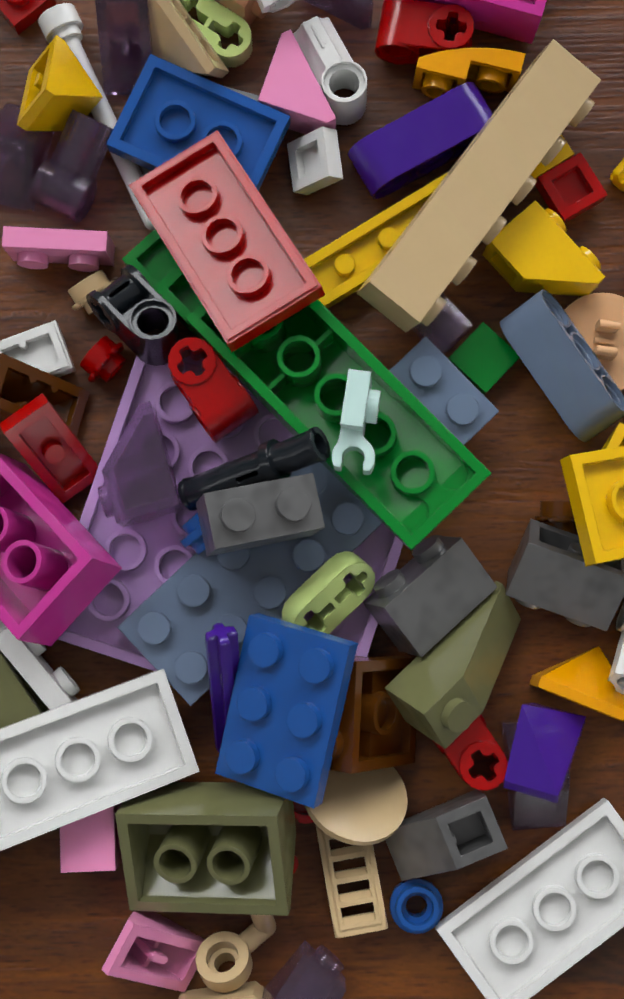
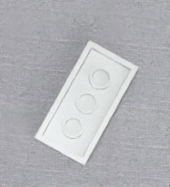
(90, 756)
(543, 909)

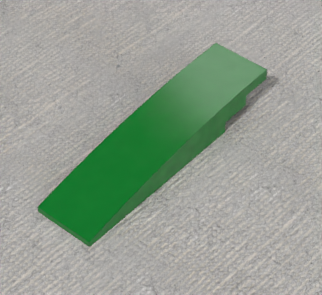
(302, 380)

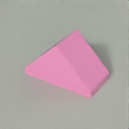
(294, 89)
(154, 952)

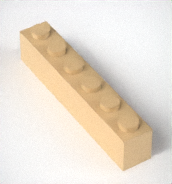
(480, 187)

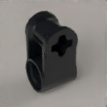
(132, 310)

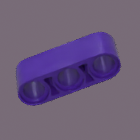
(420, 140)

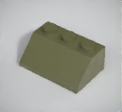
(208, 849)

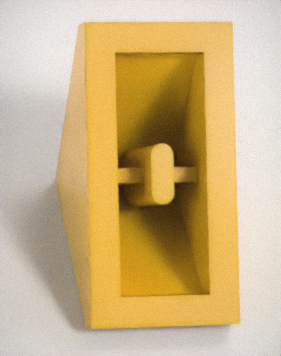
(54, 88)

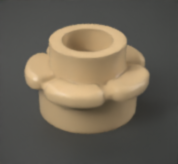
(78, 292)

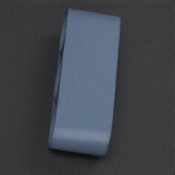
(564, 365)

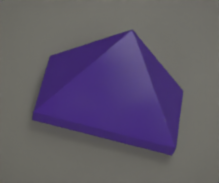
(543, 750)

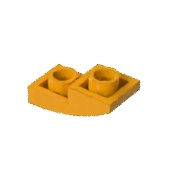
(488, 68)

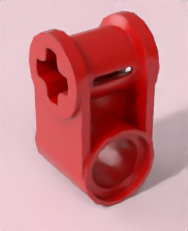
(420, 28)
(214, 395)
(478, 739)

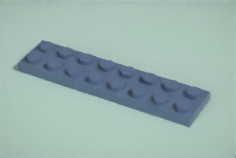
(260, 579)

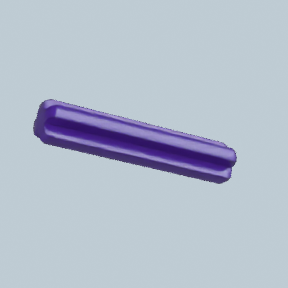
(222, 663)

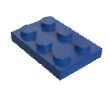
(179, 108)
(286, 709)

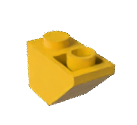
(539, 255)

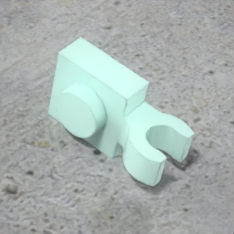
(359, 408)

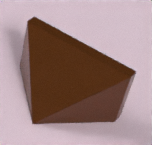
(23, 383)

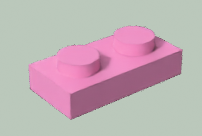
(39, 246)

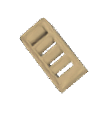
(357, 923)

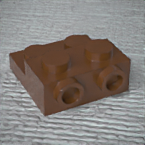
(371, 726)

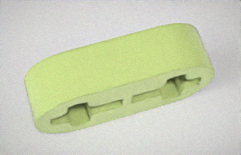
(225, 22)
(329, 594)

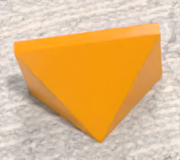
(583, 682)

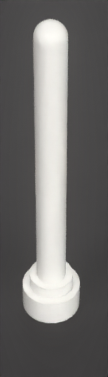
(66, 23)

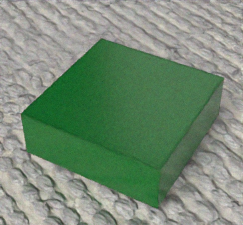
(484, 358)

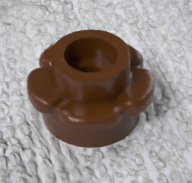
(558, 515)

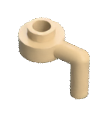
(232, 947)

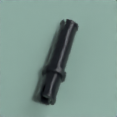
(271, 462)

